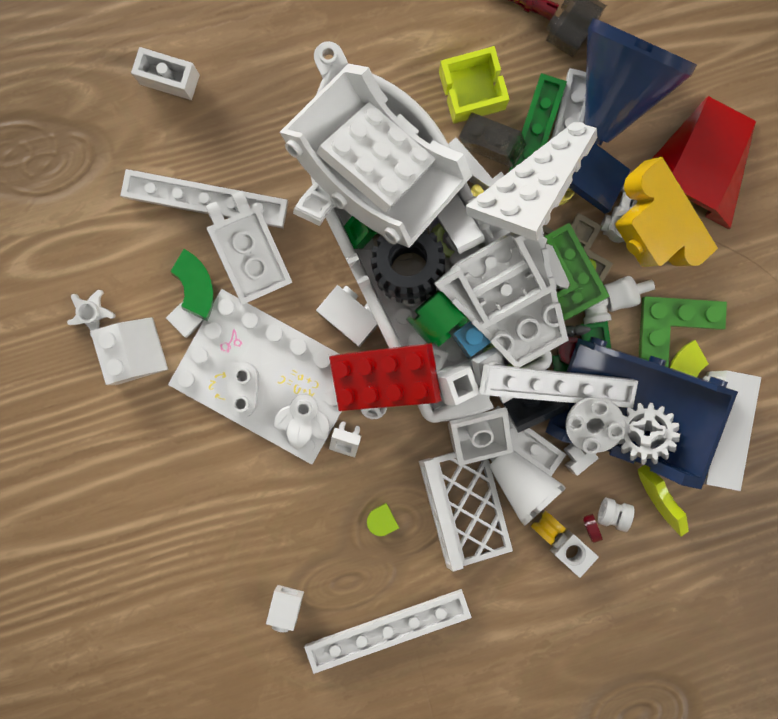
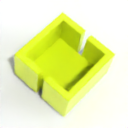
(470, 85)

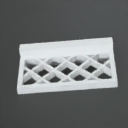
(445, 519)

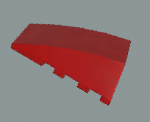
(711, 157)

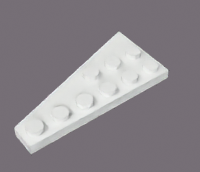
(531, 190)

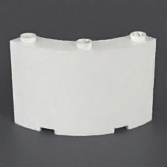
(333, 108)

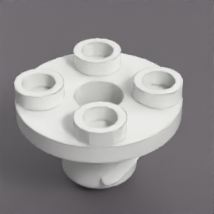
(595, 425)

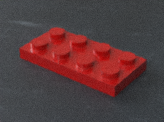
(385, 377)

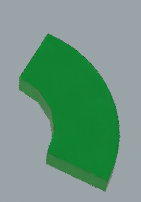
(196, 284)

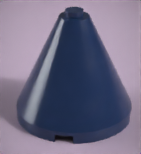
(626, 78)

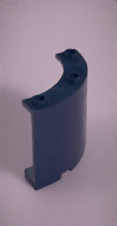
(696, 403)

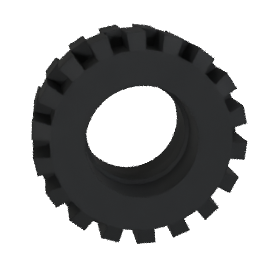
(408, 286)

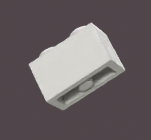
(165, 73)
(348, 314)

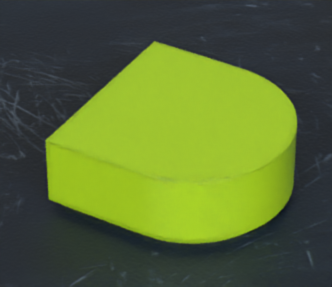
(381, 521)

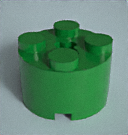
(436, 318)

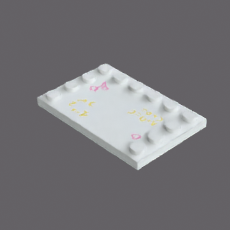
(285, 364)

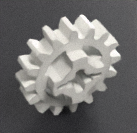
(660, 434)

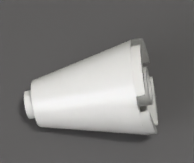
(524, 485)

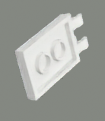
(247, 250)

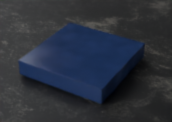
(599, 178)

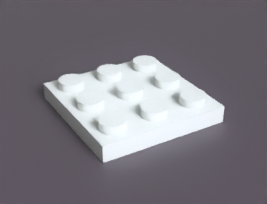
(376, 156)

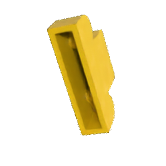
(663, 220)

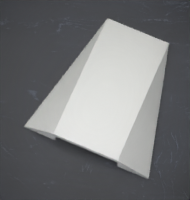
(509, 296)

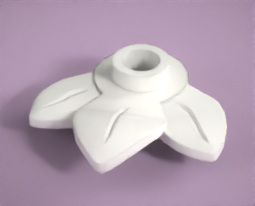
(302, 425)

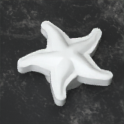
(89, 311)

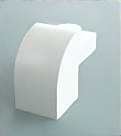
(458, 383)

